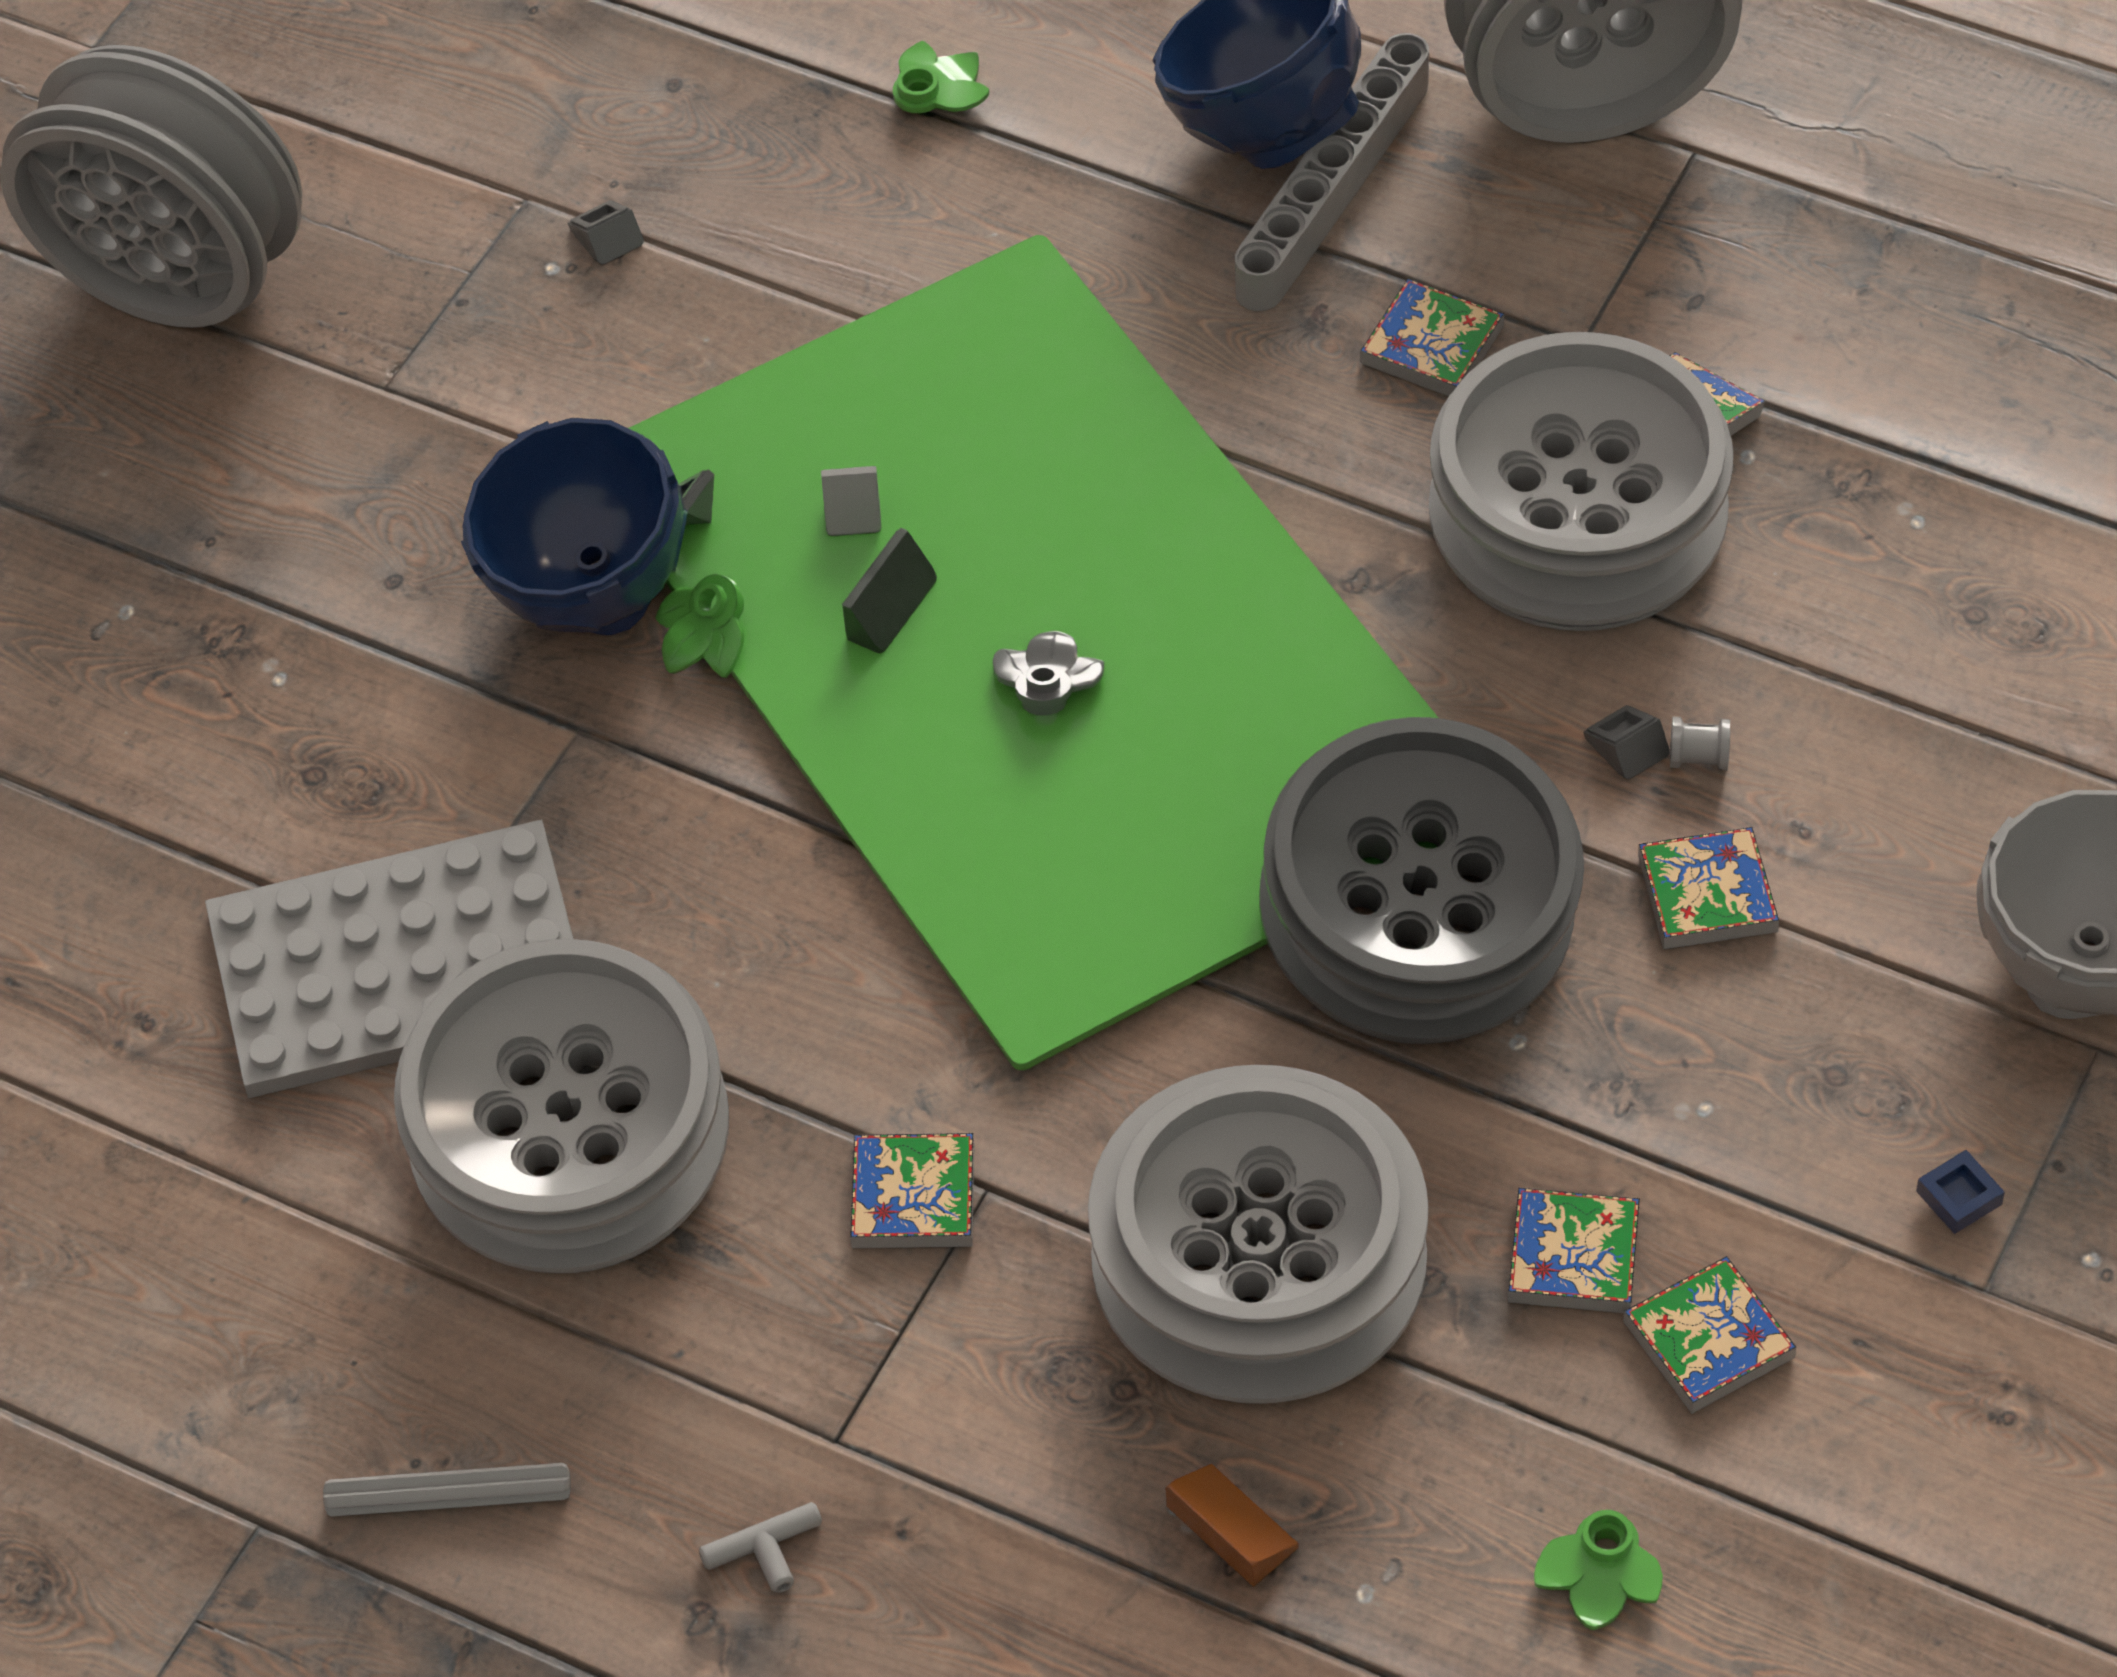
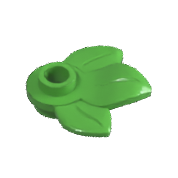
(937, 81)
(702, 631)
(1600, 1577)

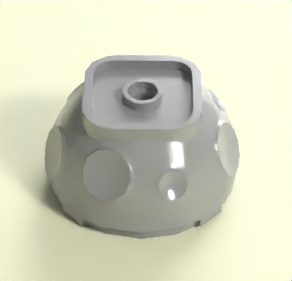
(2047, 893)

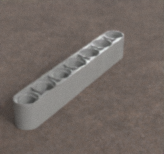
(1331, 174)

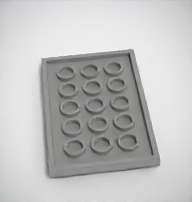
(347, 959)

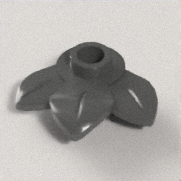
(1046, 672)

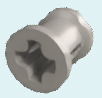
(1700, 743)

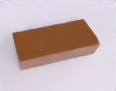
(1229, 1523)

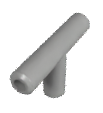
(763, 1541)

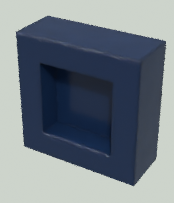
(1960, 1191)

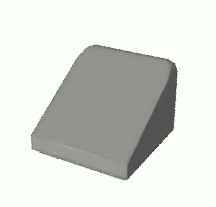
(851, 500)

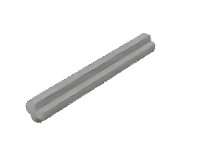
(447, 1489)

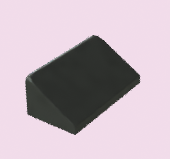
(888, 593)

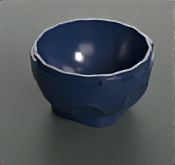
(1261, 75)
(569, 500)

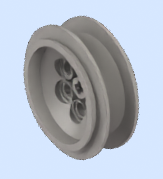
(1213, 1150)

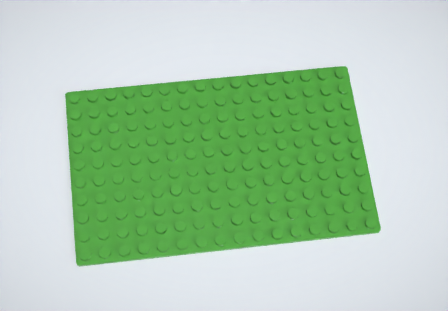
(1052, 489)

